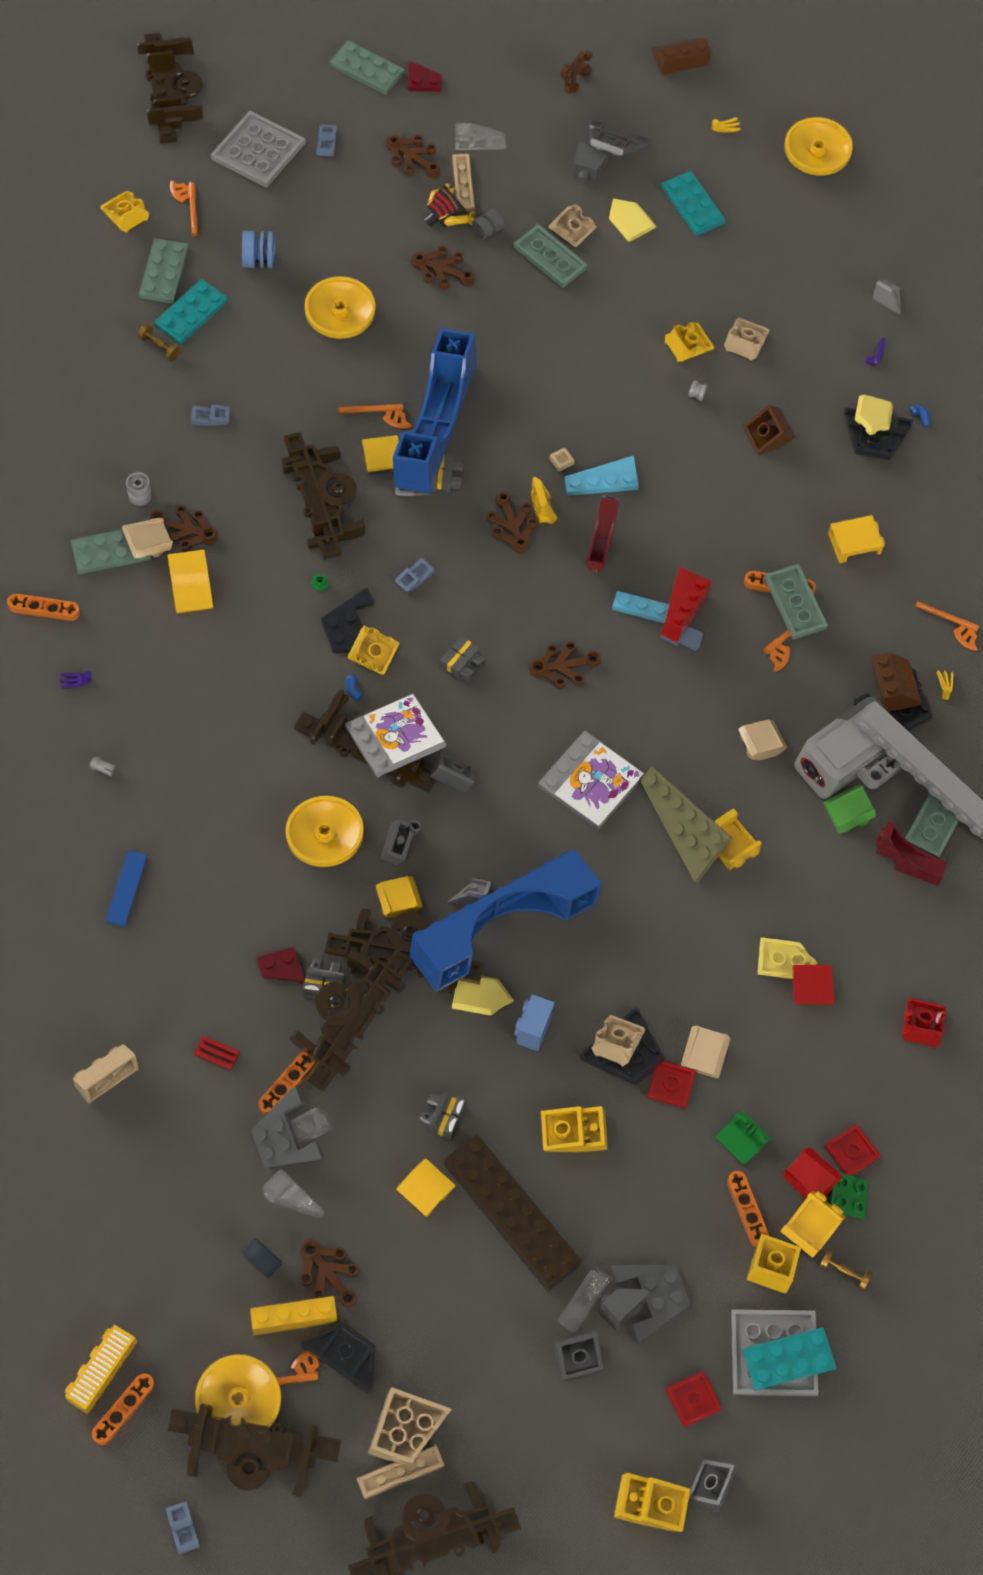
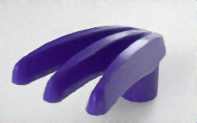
(870, 360)
(76, 679)

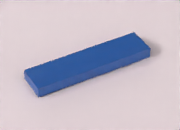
(126, 888)

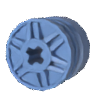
(257, 249)

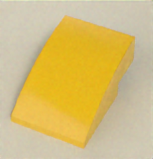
(190, 581)
(574, 1129)
(652, 1502)

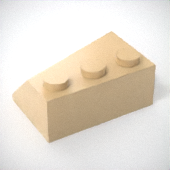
(405, 1426)

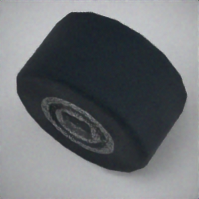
(261, 1257)

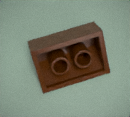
(682, 55)
(895, 682)

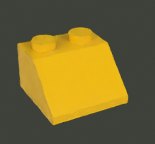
(774, 1263)

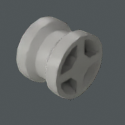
(698, 390)

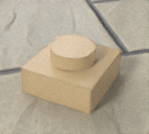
(561, 459)

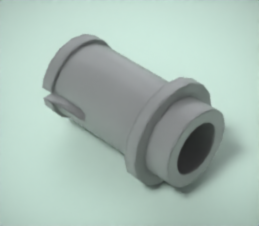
(102, 766)

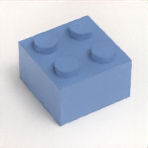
(534, 1022)

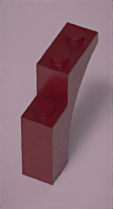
(603, 533)
(908, 857)

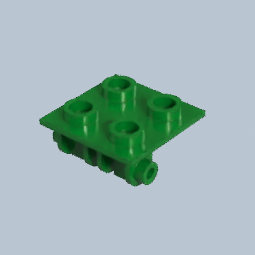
(743, 1137)
(850, 1196)

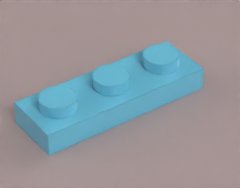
(640, 606)

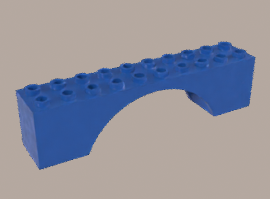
(423, 449)
(556, 888)

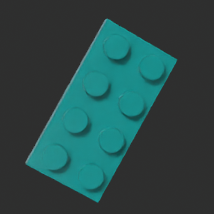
(693, 203)
(190, 312)
(789, 1359)

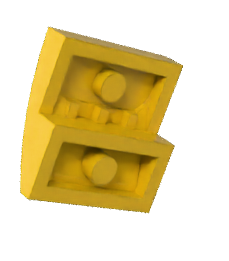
(379, 452)
(426, 1187)

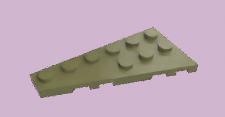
(690, 828)

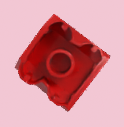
(924, 1022)
(811, 1174)

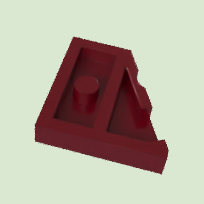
(423, 79)
(281, 965)

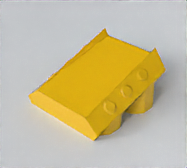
(125, 211)
(688, 341)
(541, 502)
(373, 650)
(399, 897)

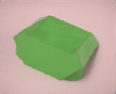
(850, 809)

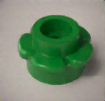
(322, 585)

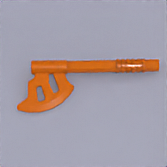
(190, 194)
(398, 408)
(972, 628)
(777, 643)
(300, 1377)

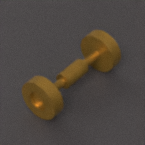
(146, 332)
(846, 1270)

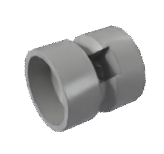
(138, 488)

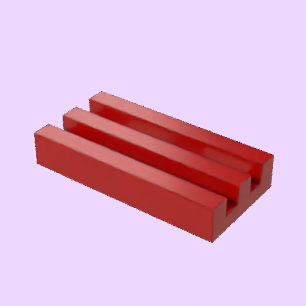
(201, 1045)

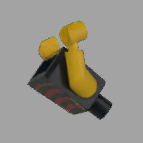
(447, 208)

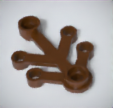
(578, 67)
(410, 154)
(441, 267)
(512, 524)
(188, 528)
(562, 665)
(327, 1270)

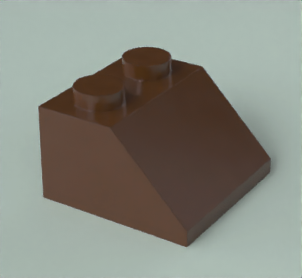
(769, 430)

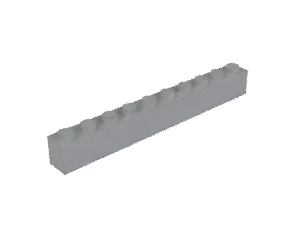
(923, 766)

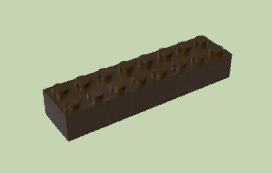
(512, 1212)

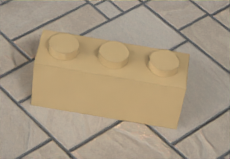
(105, 1073)

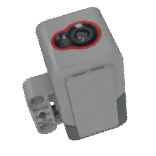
(842, 754)

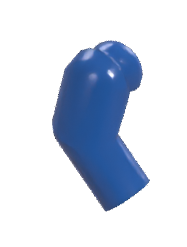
(921, 412)
(350, 687)

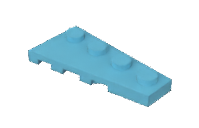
(609, 477)

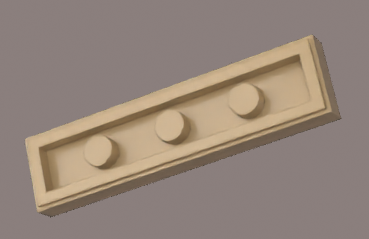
(463, 181)
(400, 1473)

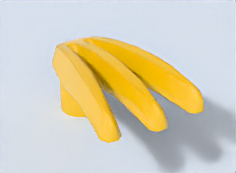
(725, 126)
(946, 686)

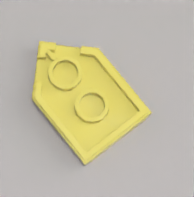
(630, 219)
(873, 413)
(779, 956)
(481, 998)

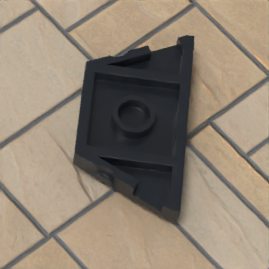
(345, 1353)

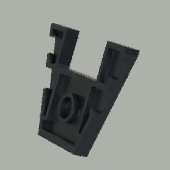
(878, 445)
(343, 622)
(911, 716)
(643, 1061)

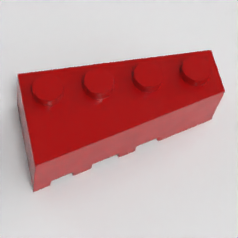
(685, 601)

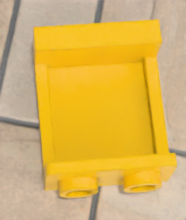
(855, 537)
(742, 844)
(813, 1223)

